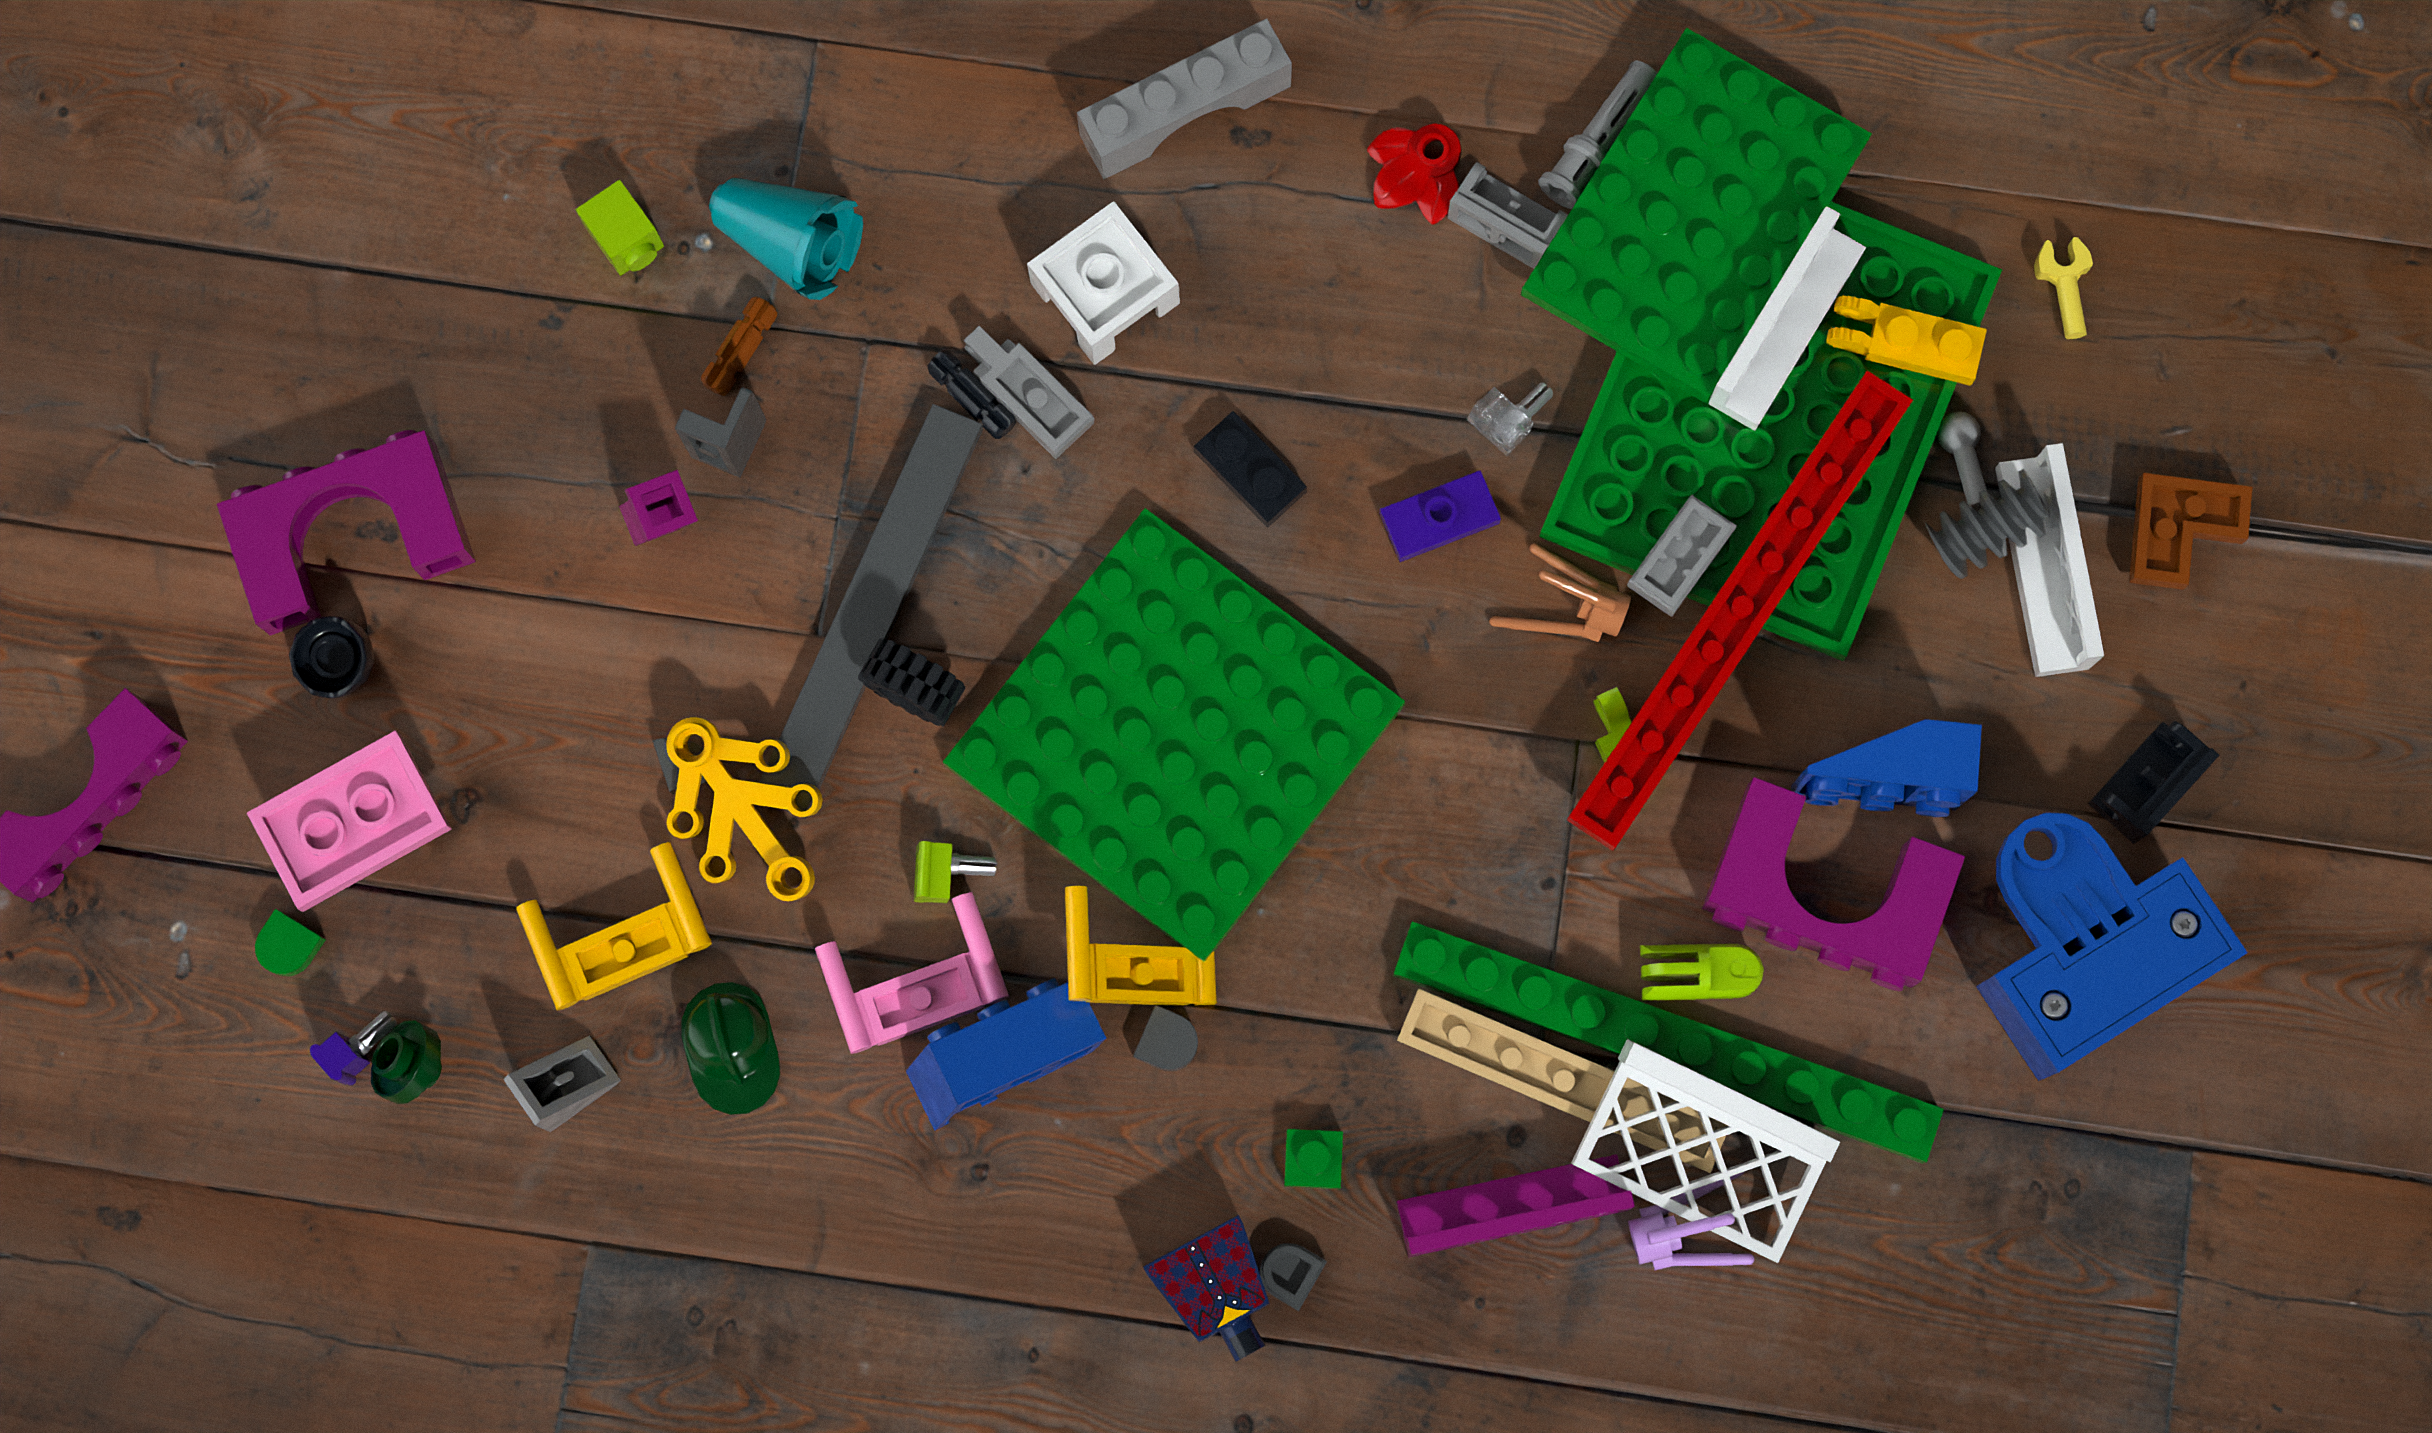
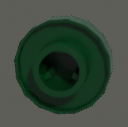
(406, 1062)

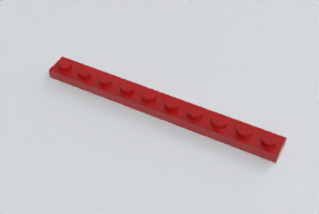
(1739, 611)

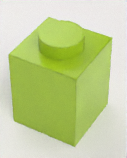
(620, 228)

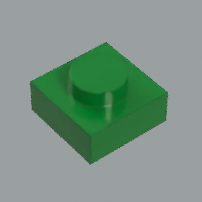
(1313, 1159)

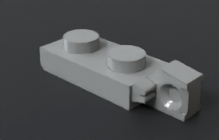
(1028, 392)

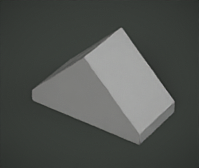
(562, 1083)

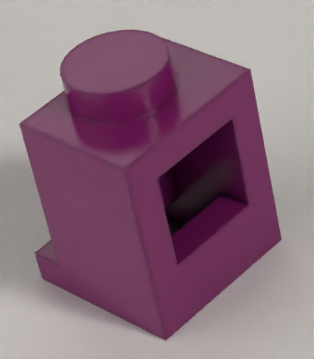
(657, 508)

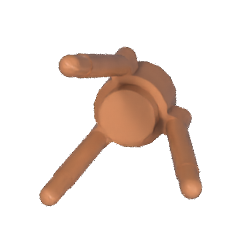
(1600, 602)

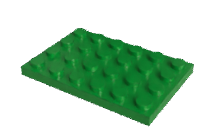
(1695, 214)

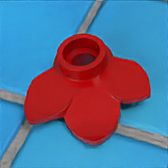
(1411, 175)

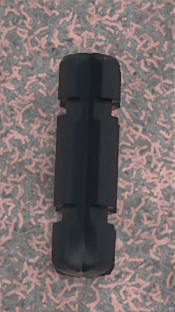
(971, 394)

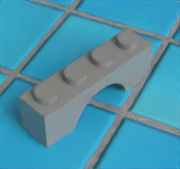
(1225, 75)

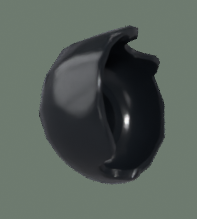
(331, 656)

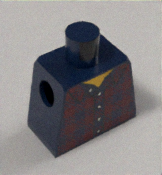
(1215, 1286)

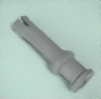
(1586, 151)

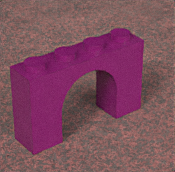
(271, 522)
(1754, 892)

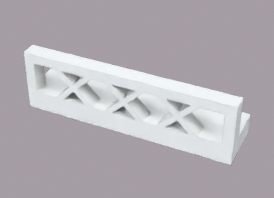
(1787, 322)
(2054, 572)

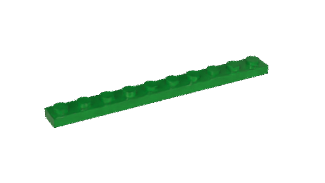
(1609, 1019)

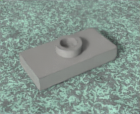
(1681, 555)

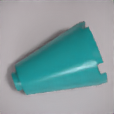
(790, 231)

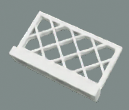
(1723, 1105)

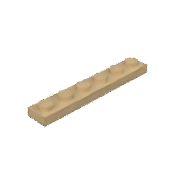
(1545, 1072)

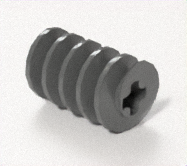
(1990, 525)

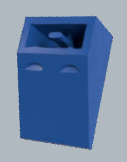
(1916, 766)

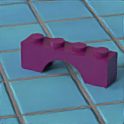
(129, 750)

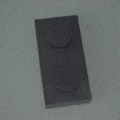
(1250, 469)

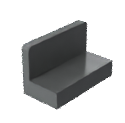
(724, 445)

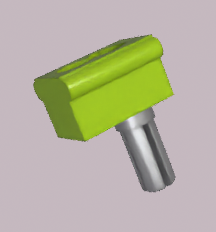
(935, 866)

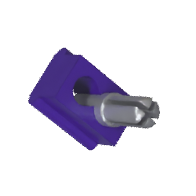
(345, 1056)

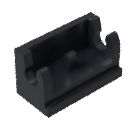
(2153, 780)

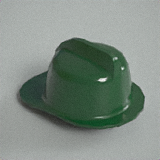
(730, 1048)

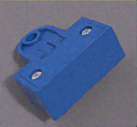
(2101, 943)

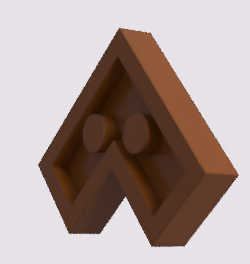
(2173, 513)

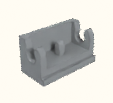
(1504, 216)

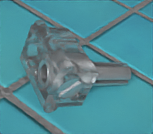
(1503, 421)

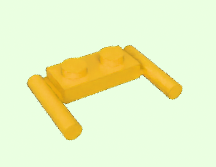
(623, 949)
(1131, 971)

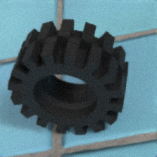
(911, 682)

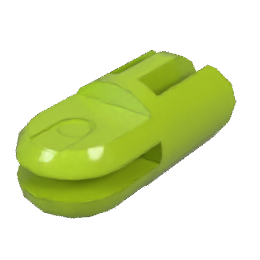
(1718, 971)

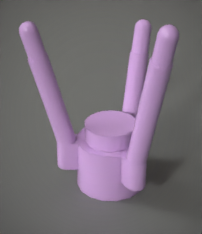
(1658, 1236)

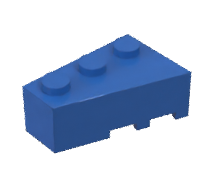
(1002, 1050)

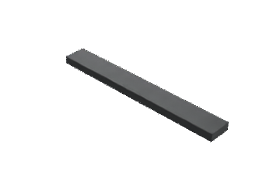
(874, 599)

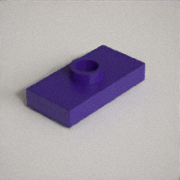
(1440, 516)

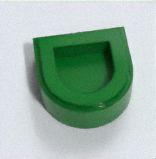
(286, 945)

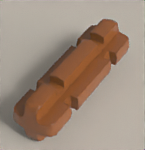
(739, 346)

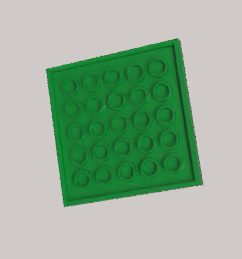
(1174, 734)

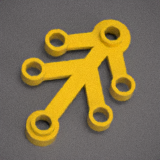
(735, 802)

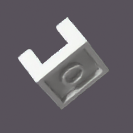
(1103, 280)

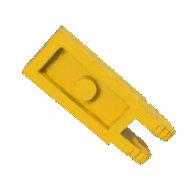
(1910, 340)

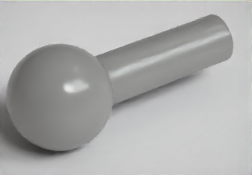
(1960, 435)

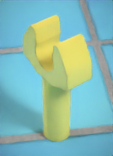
(2066, 283)

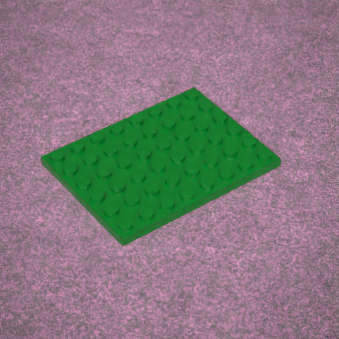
(1660, 445)

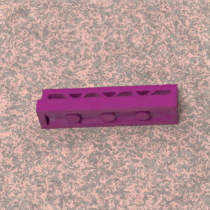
(1509, 1207)

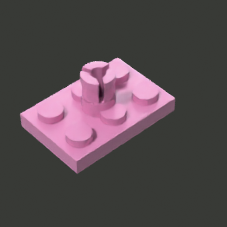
(348, 821)

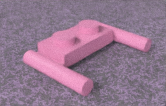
(919, 997)

